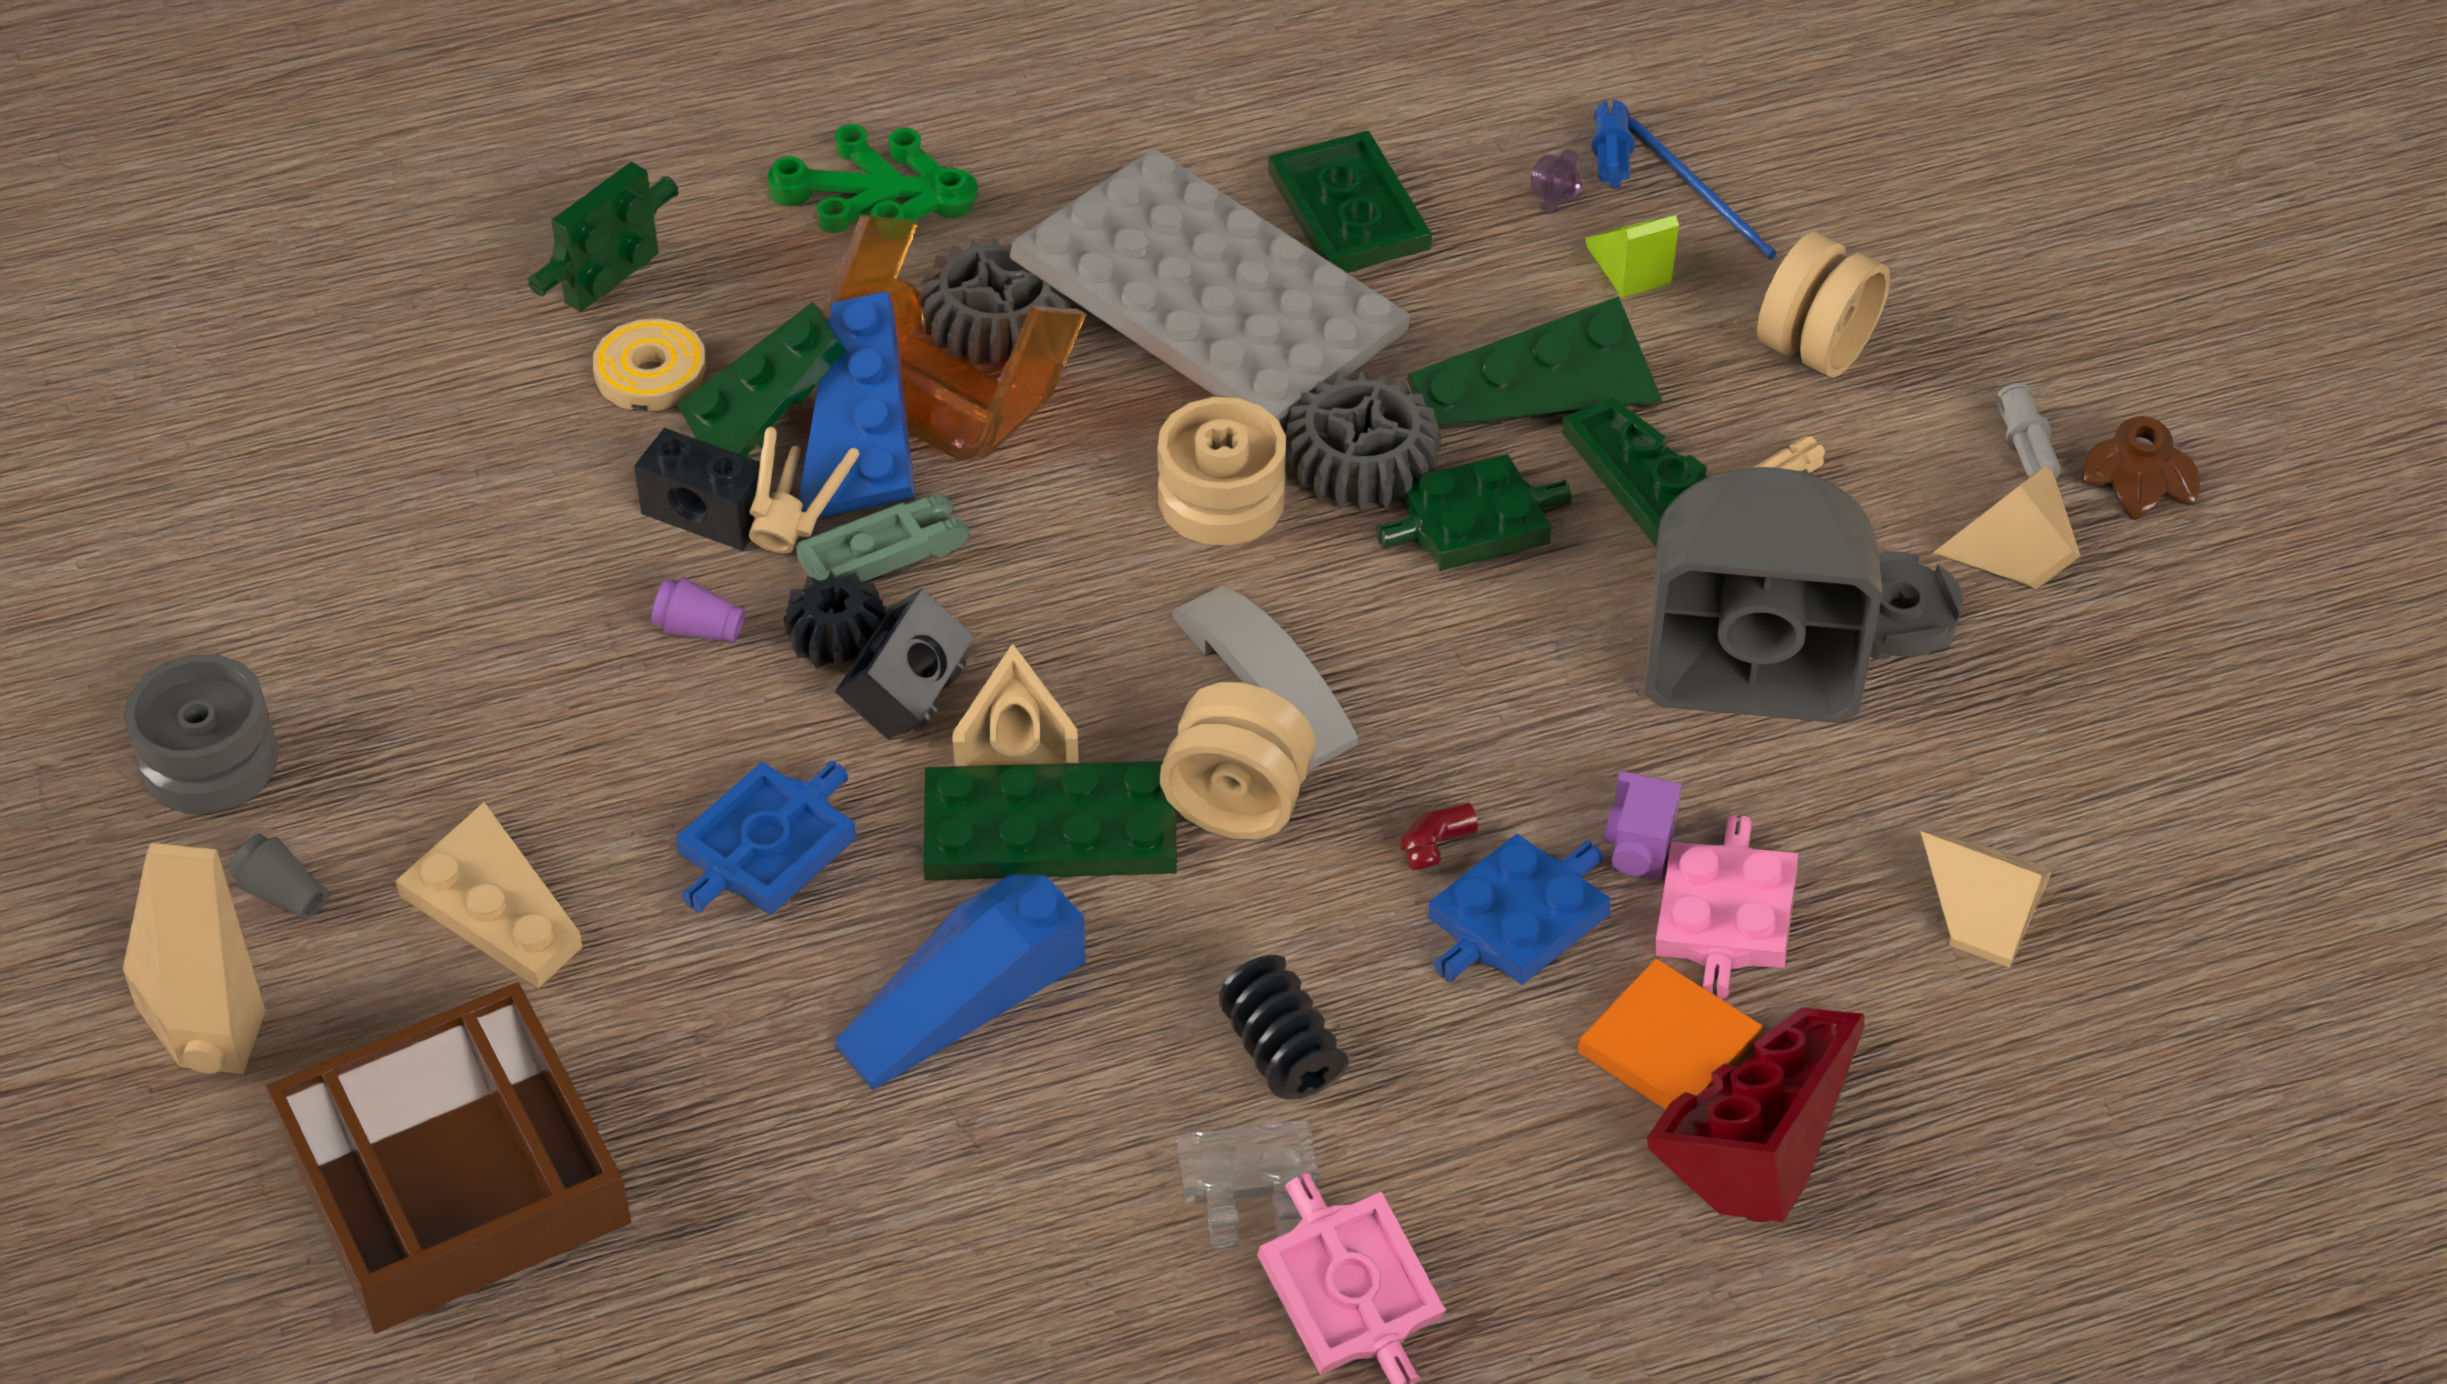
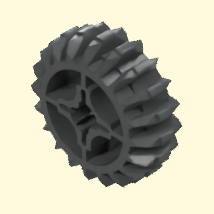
(980, 301)
(1361, 440)

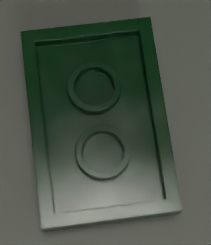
(1349, 202)

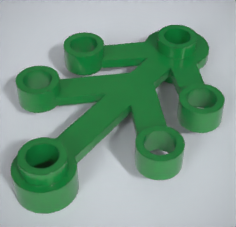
(937, 189)

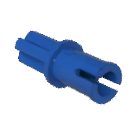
(1613, 143)

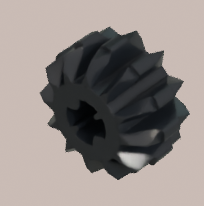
(832, 618)

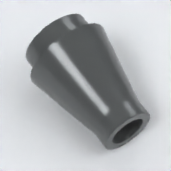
(275, 875)

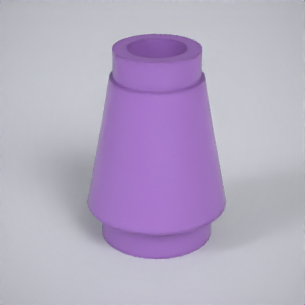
(696, 612)

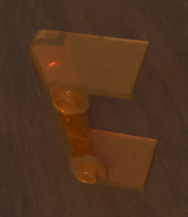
(943, 396)

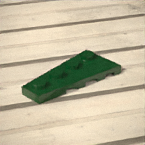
(1542, 372)
(1632, 461)

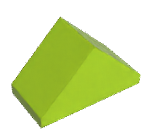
(1637, 255)

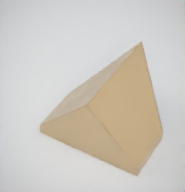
(2020, 535)
(1014, 721)
(1985, 895)

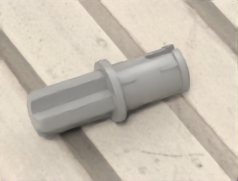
(2027, 430)

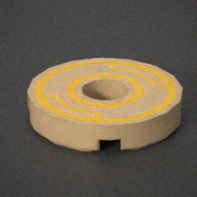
(646, 341)

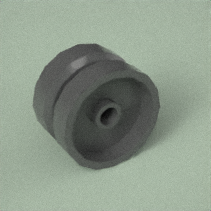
(201, 734)

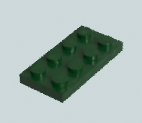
(1047, 821)

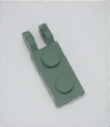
(884, 540)

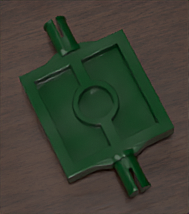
(604, 236)
(1475, 513)

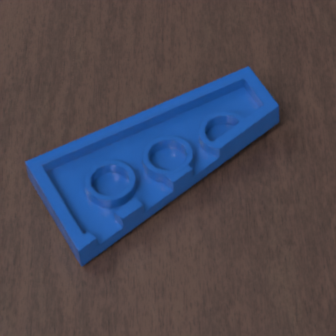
(863, 409)

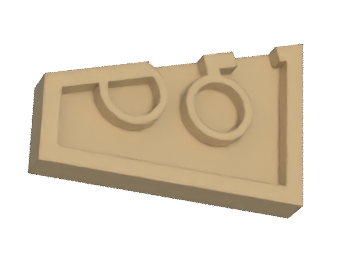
(492, 898)

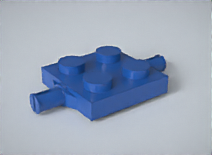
(766, 837)
(1518, 909)

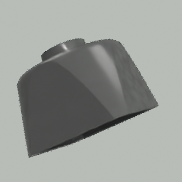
(1763, 598)

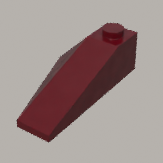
(1761, 1124)

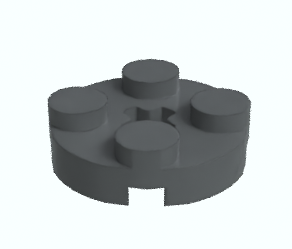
(1934, 612)

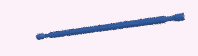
(1700, 187)

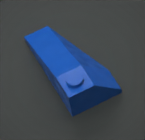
(965, 974)

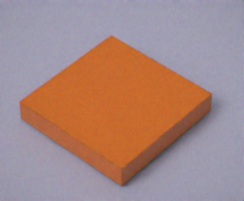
(1668, 1035)

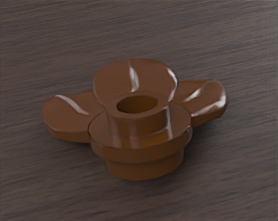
(2142, 472)

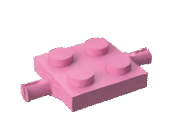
(1727, 905)
(1350, 1282)

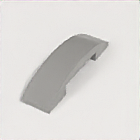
(1267, 659)

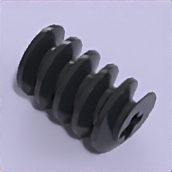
(1281, 1028)

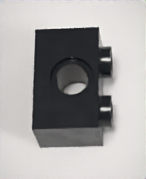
(698, 487)
(906, 665)

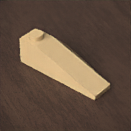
(192, 962)

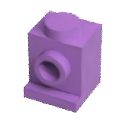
(1642, 824)

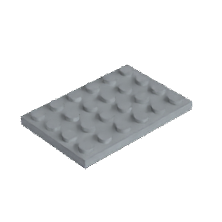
(1209, 286)

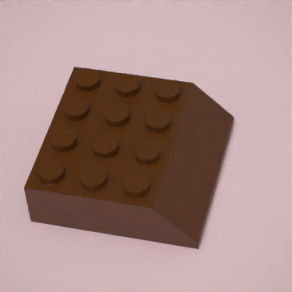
(448, 1156)

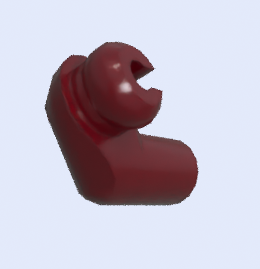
(1436, 827)

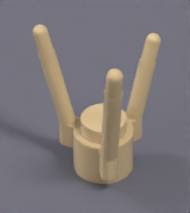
(778, 514)

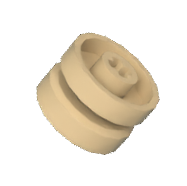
(1823, 304)
(1221, 471)
(1238, 760)

